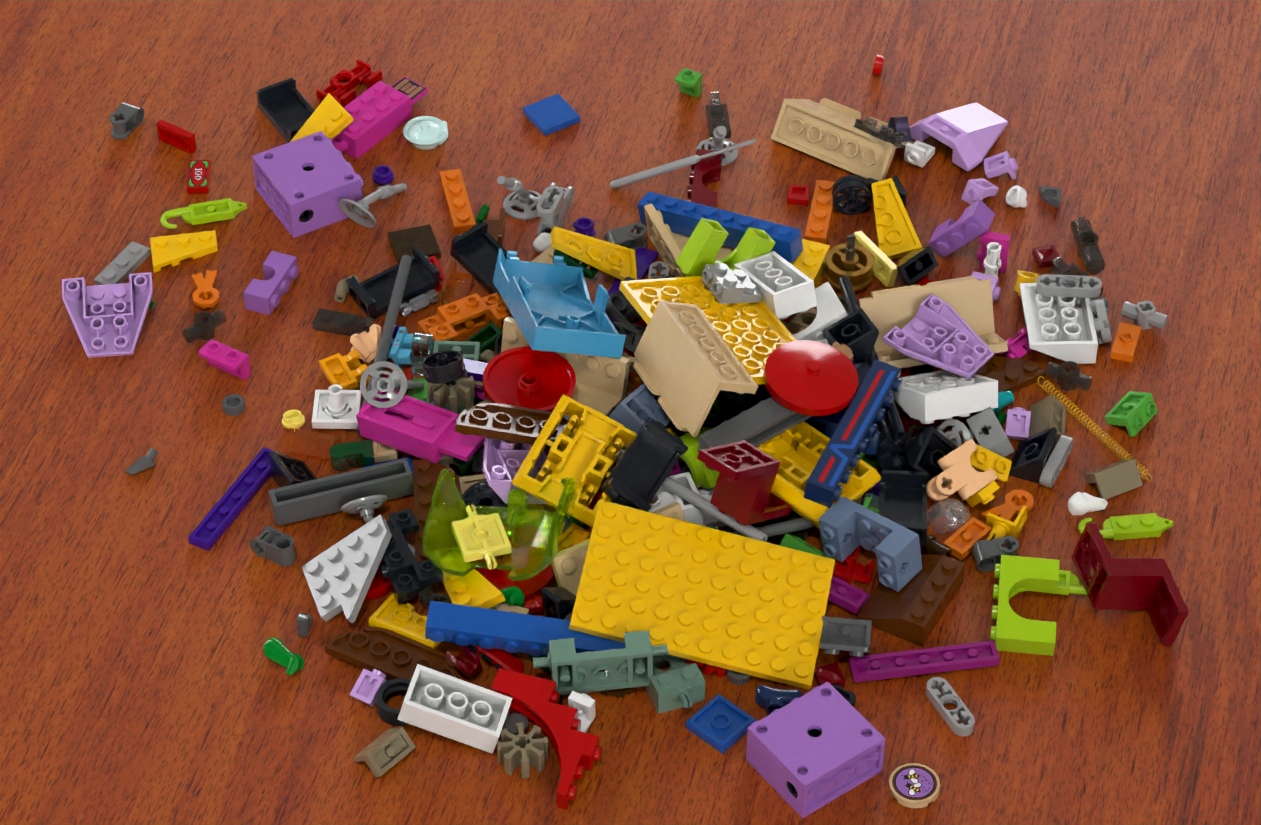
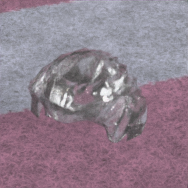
(947, 516)

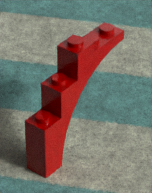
(539, 702)

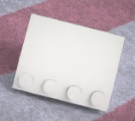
(1059, 325)
(945, 395)

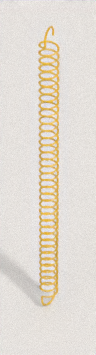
(1093, 428)

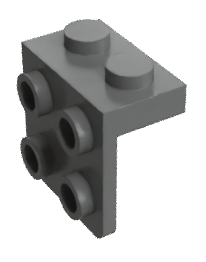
(846, 635)

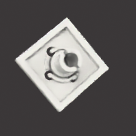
(336, 404)

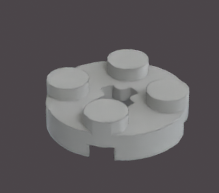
(1101, 320)

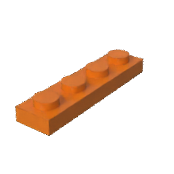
(457, 200)
(820, 212)

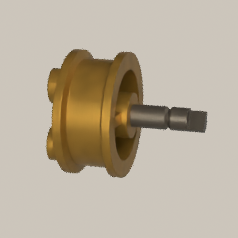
(849, 261)

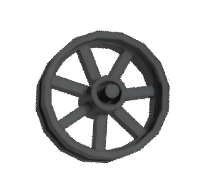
(850, 188)
(443, 366)

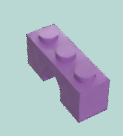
(953, 235)
(279, 273)

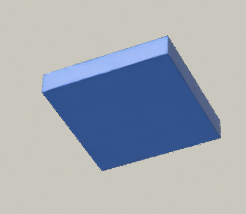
(551, 114)
(720, 723)

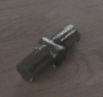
(1087, 245)

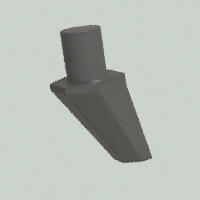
(143, 463)

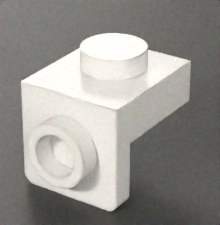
(918, 153)
(585, 707)

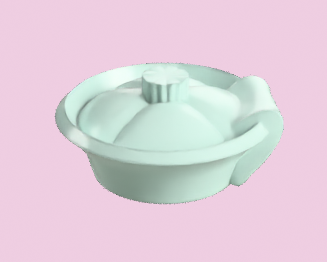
(426, 132)

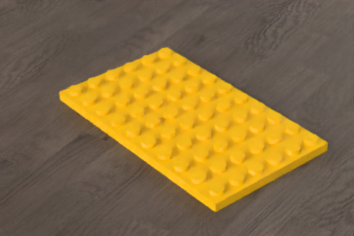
(704, 594)

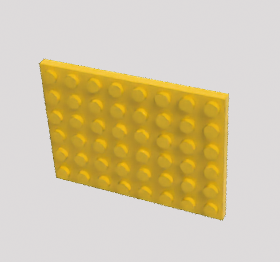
(747, 328)

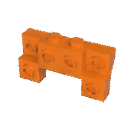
(465, 317)

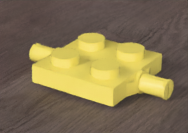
(481, 537)

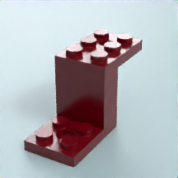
(744, 482)
(1129, 584)

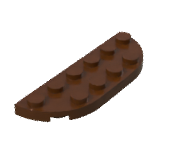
(1011, 373)
(506, 423)
(424, 483)
(388, 653)

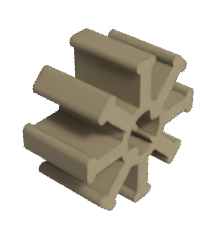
(452, 392)
(522, 750)

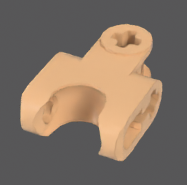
(959, 475)

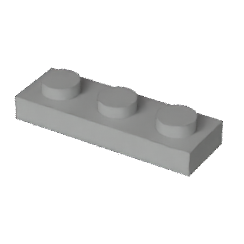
(123, 264)

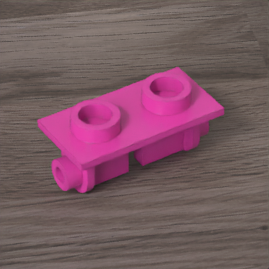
(1015, 346)

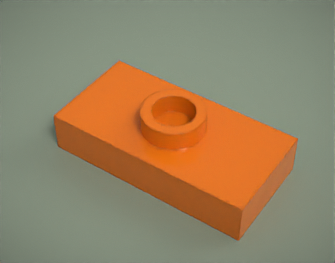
(1125, 342)
(966, 536)

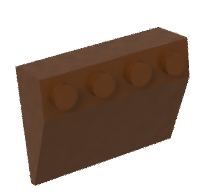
(919, 604)

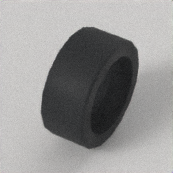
(391, 689)

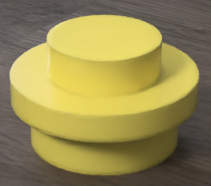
(293, 419)

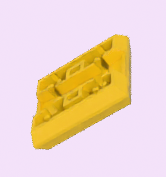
(581, 456)
(799, 464)

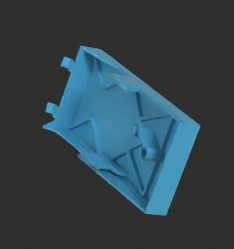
(556, 308)

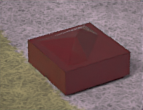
(1045, 255)
(829, 673)

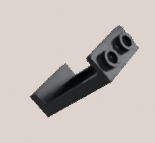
(284, 107)
(478, 254)
(376, 292)
(644, 466)
(905, 500)

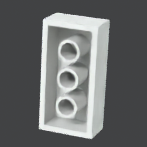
(782, 284)
(454, 708)

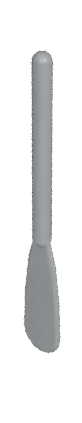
(673, 166)

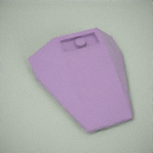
(965, 129)
(109, 314)
(940, 339)
(503, 461)

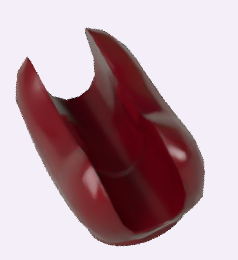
(466, 662)

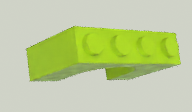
(709, 238)
(1011, 630)

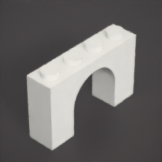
(828, 312)

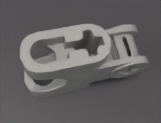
(553, 207)

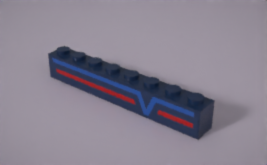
(853, 433)

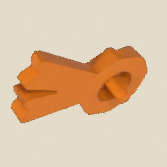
(205, 295)
(1013, 504)

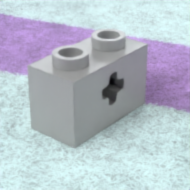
(989, 433)

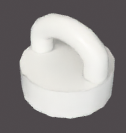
(1016, 197)

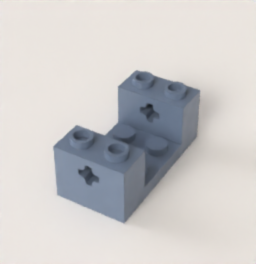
(639, 409)
(896, 547)

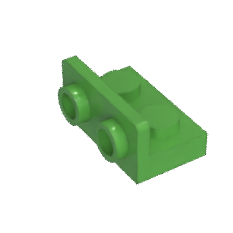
(1133, 412)

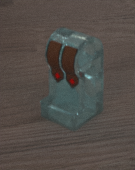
(421, 347)

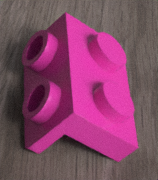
(1002, 239)
(226, 359)

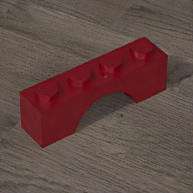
(705, 172)

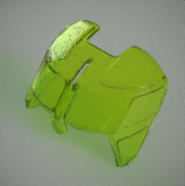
(532, 532)

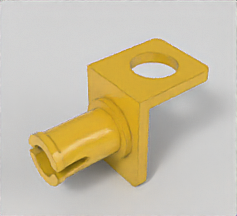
(1003, 527)

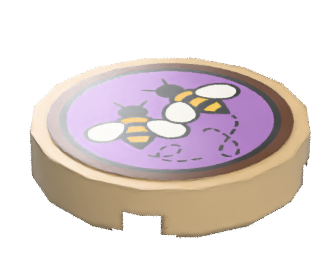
(914, 785)

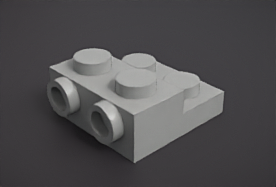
(730, 285)

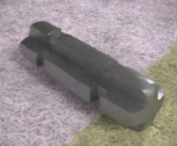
(419, 302)

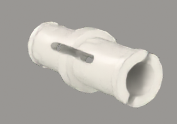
(992, 262)

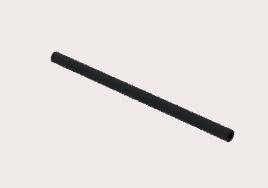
(891, 412)

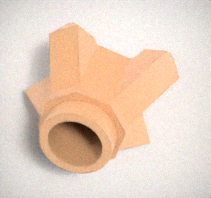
(367, 343)

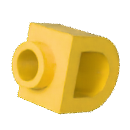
(1024, 277)

